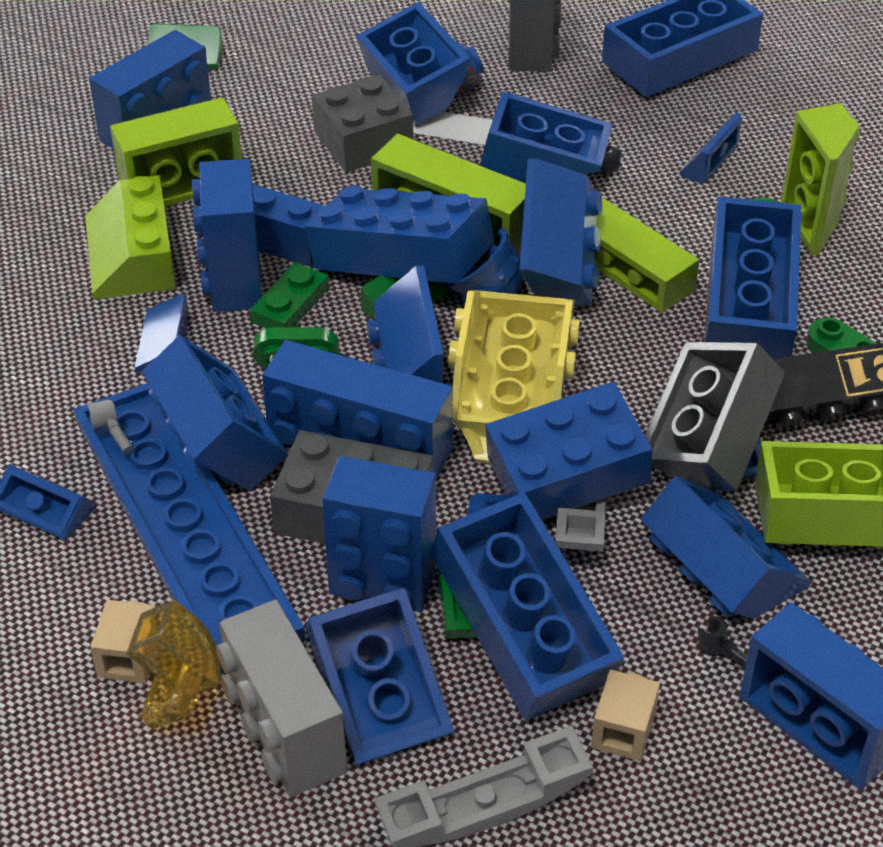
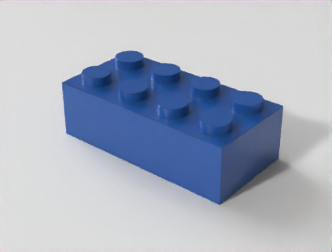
(679, 41)
(396, 231)
(754, 274)
(357, 402)
(525, 605)

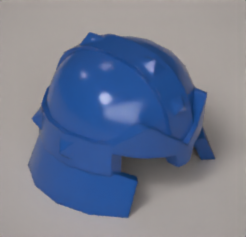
(495, 274)

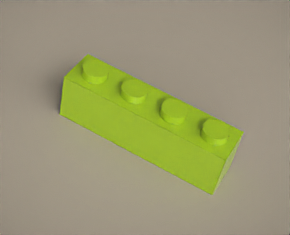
(643, 259)

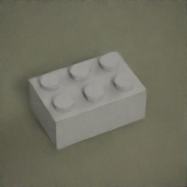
(281, 698)

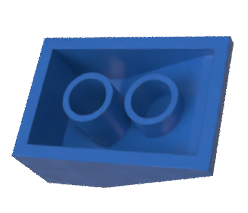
(537, 130)
(379, 675)

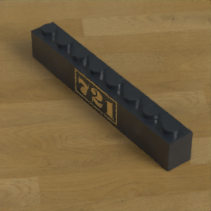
(829, 385)

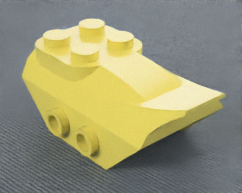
(508, 358)

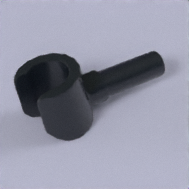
(718, 643)

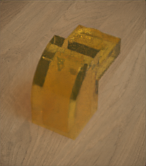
(180, 656)

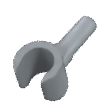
(104, 415)

